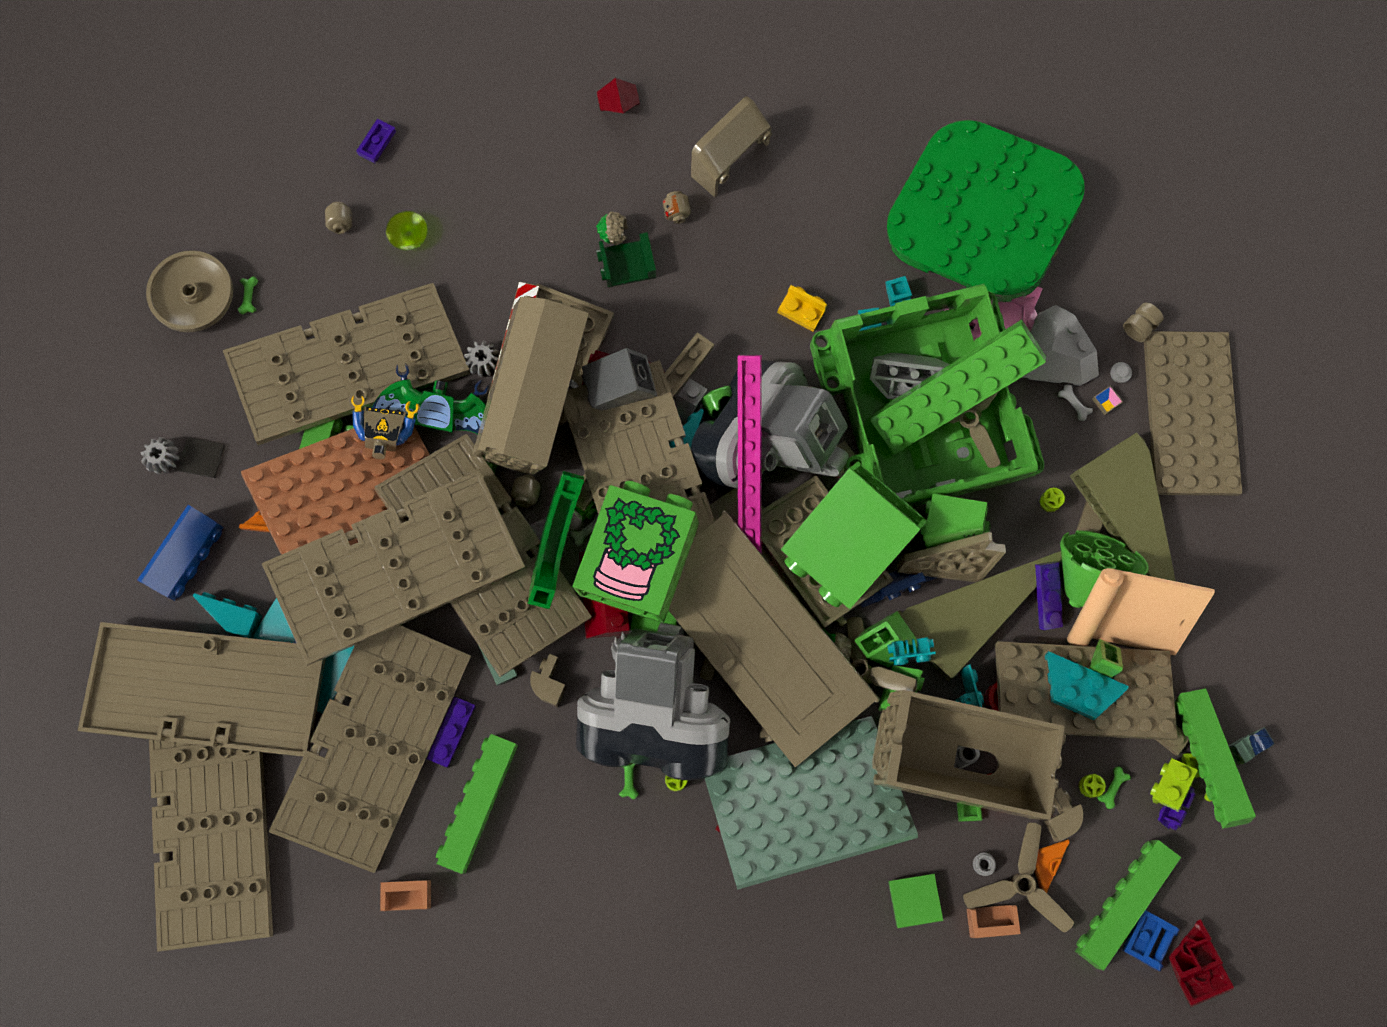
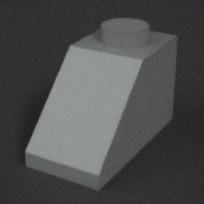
(689, 399)

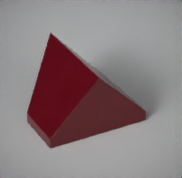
(618, 96)

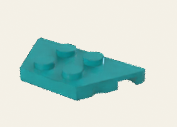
(1081, 687)

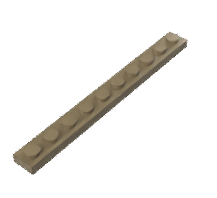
(677, 377)

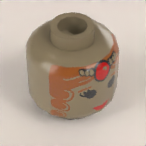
(676, 207)

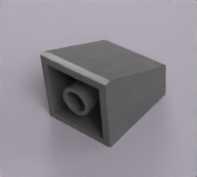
(618, 380)

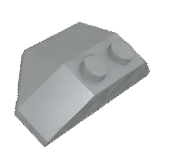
(900, 372)

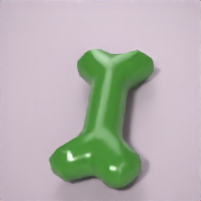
(247, 298)
(1119, 778)
(629, 789)

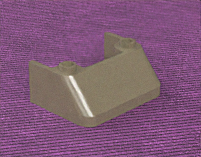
(727, 142)

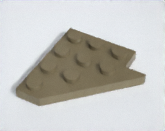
(958, 560)

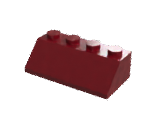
(605, 619)

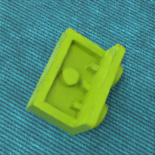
(1174, 784)

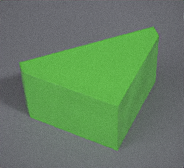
(1107, 659)

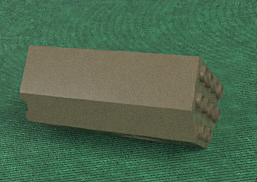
(530, 384)
(920, 744)

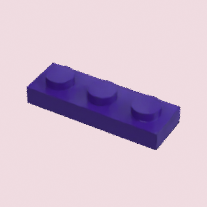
(1049, 595)
(451, 732)

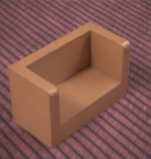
(405, 895)
(993, 921)

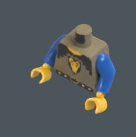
(382, 427)

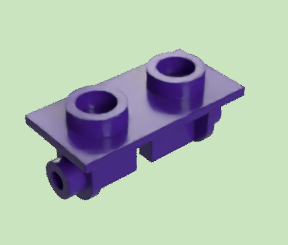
(1172, 818)

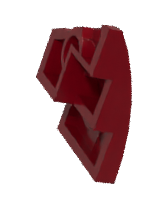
(1199, 967)

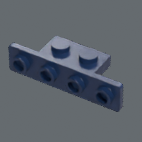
(900, 583)

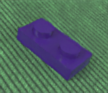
(376, 141)

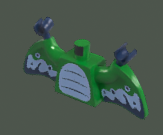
(435, 407)

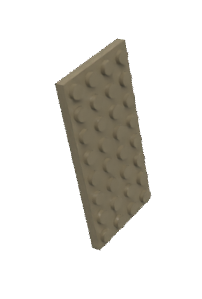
(1192, 413)
(1139, 713)

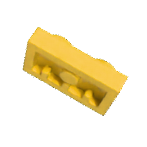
(802, 308)

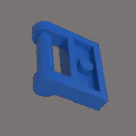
(1144, 937)

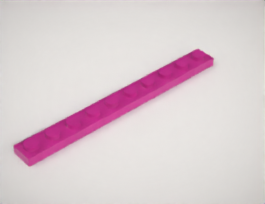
(750, 448)

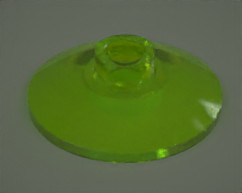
(406, 222)

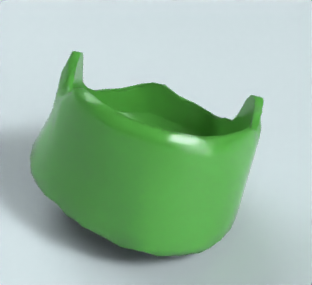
(716, 400)

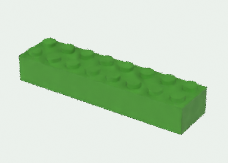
(958, 387)

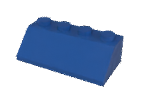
(181, 553)

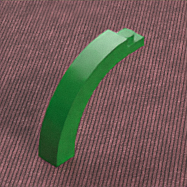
(553, 540)

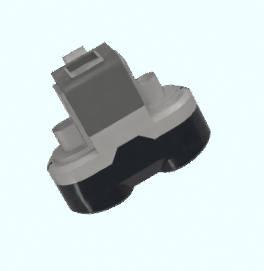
(797, 429)
(653, 710)

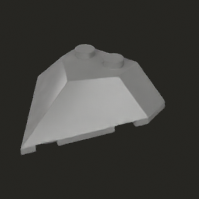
(1066, 346)

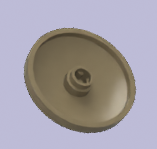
(189, 291)

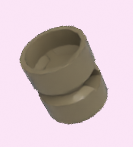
(1142, 323)

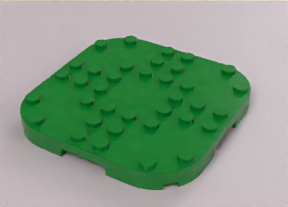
(985, 209)

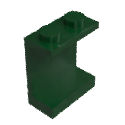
(627, 262)

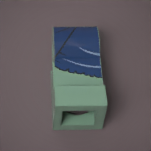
(1250, 746)

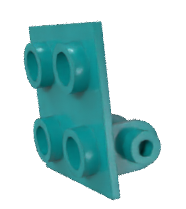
(923, 654)
(972, 695)

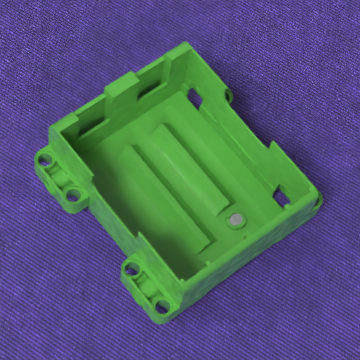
(946, 458)

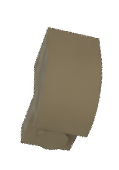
(545, 687)
(1067, 820)

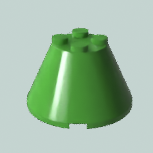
(1087, 555)

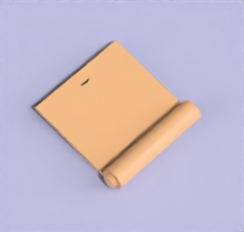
(1139, 611)

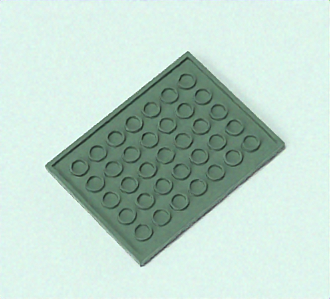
(806, 815)

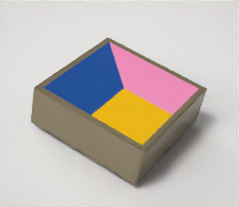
(1107, 400)

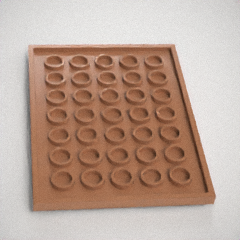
(325, 487)

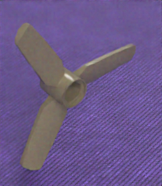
(979, 432)
(878, 676)
(1006, 890)

